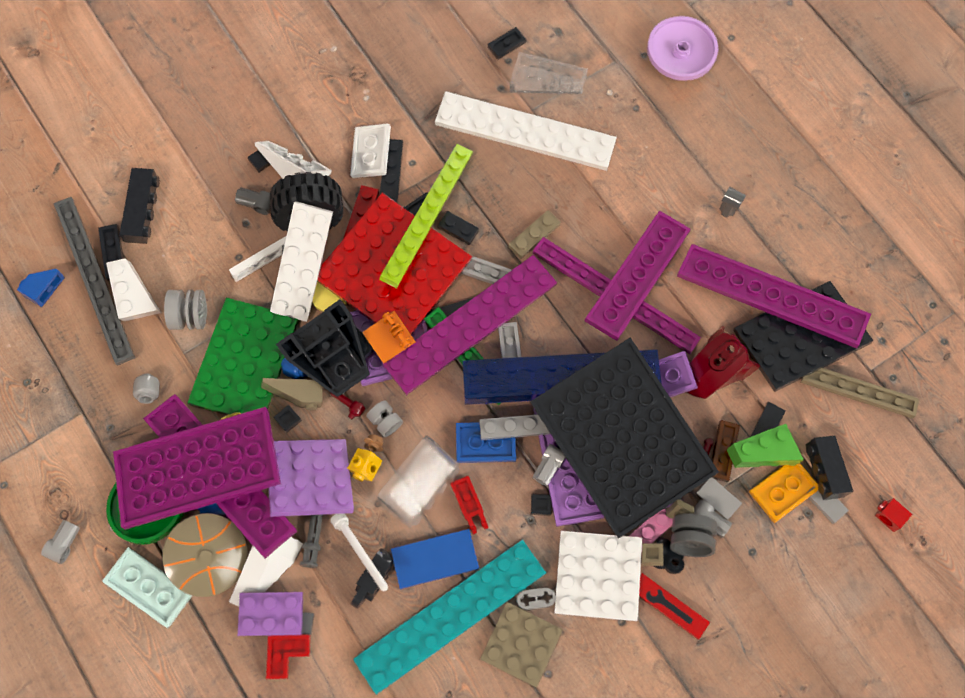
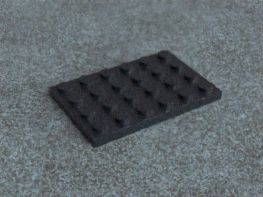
(789, 350)

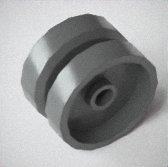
(693, 535)

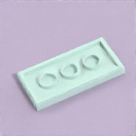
(146, 587)

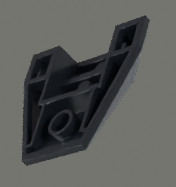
(328, 350)

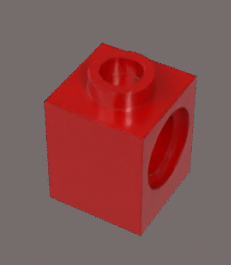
(893, 514)

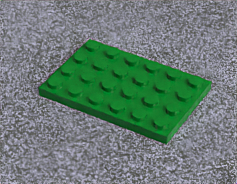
(240, 357)

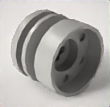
(183, 310)

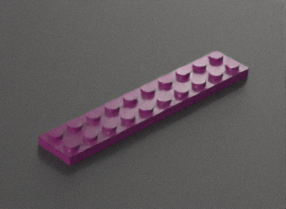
(774, 295)
(469, 324)
(248, 511)

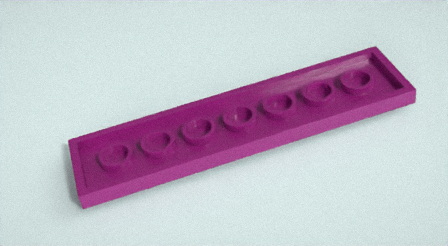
(637, 275)

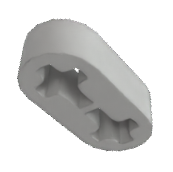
(537, 604)

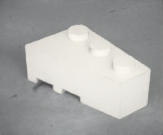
(129, 292)

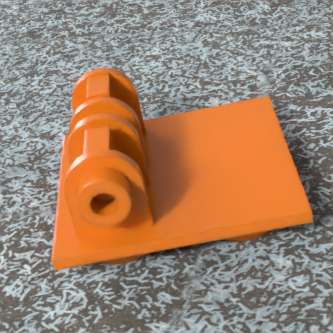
(388, 336)

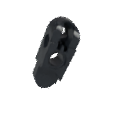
(366, 585)

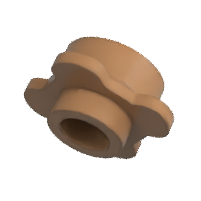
(374, 443)

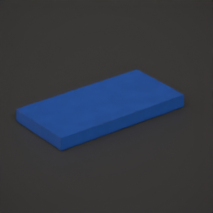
(434, 559)

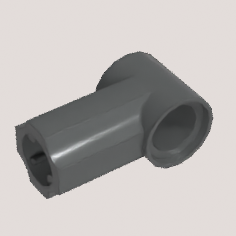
(257, 200)
(731, 202)

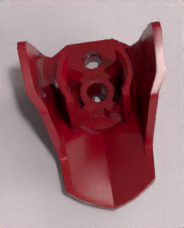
(711, 373)

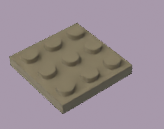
(521, 644)

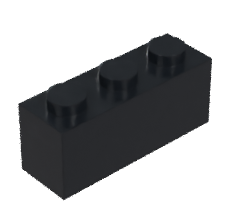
(829, 467)

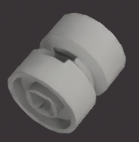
(382, 416)

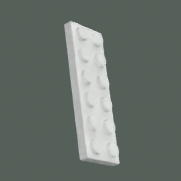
(301, 261)

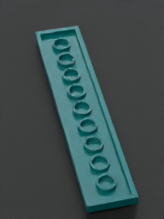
(449, 617)

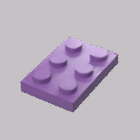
(270, 613)

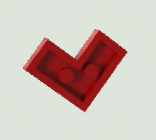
(280, 649)

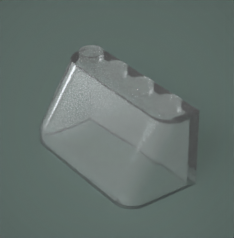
(418, 482)

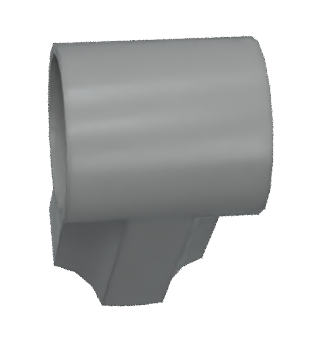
(551, 461)
(706, 509)
(58, 547)

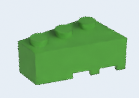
(766, 449)

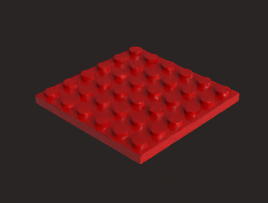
(361, 257)

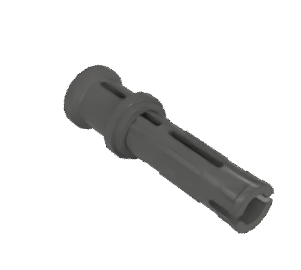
(312, 547)

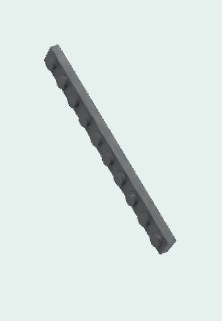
(94, 281)

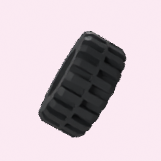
(307, 189)

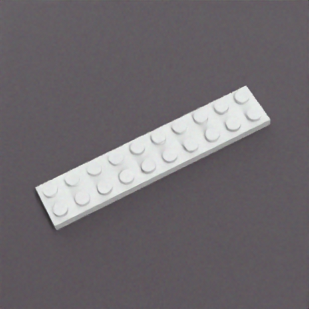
(525, 131)

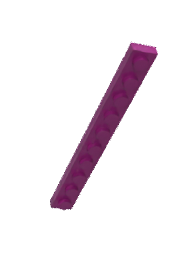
(597, 284)

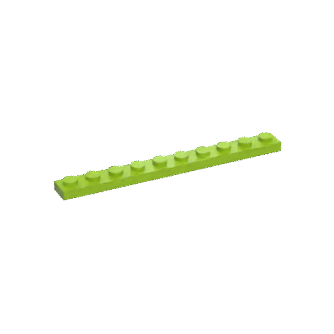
(425, 216)

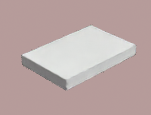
(370, 151)

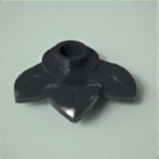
(668, 556)

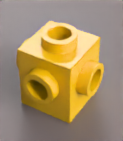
(364, 465)

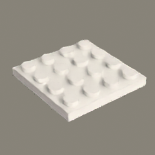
(598, 576)

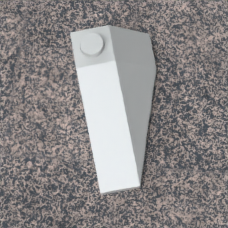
(288, 163)
(261, 573)

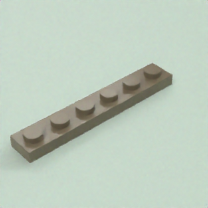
(863, 392)

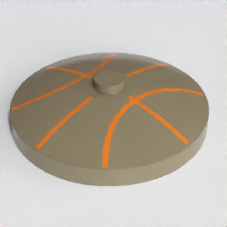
(204, 554)

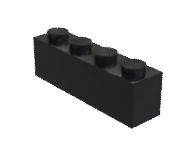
(139, 206)

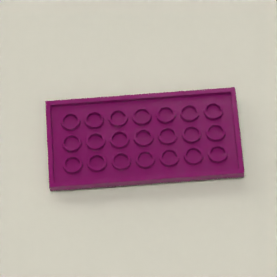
(195, 468)

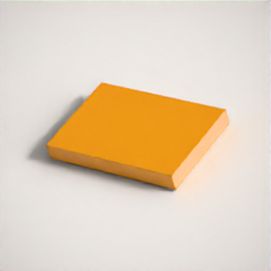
(784, 491)

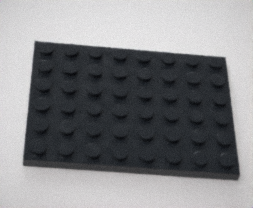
(624, 437)

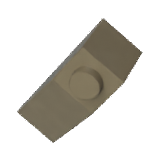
(299, 392)

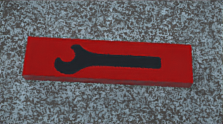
(672, 607)

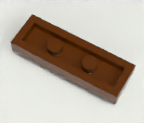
(726, 436)

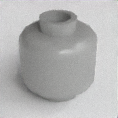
(146, 388)

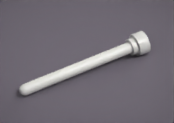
(341, 523)

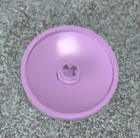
(682, 48)

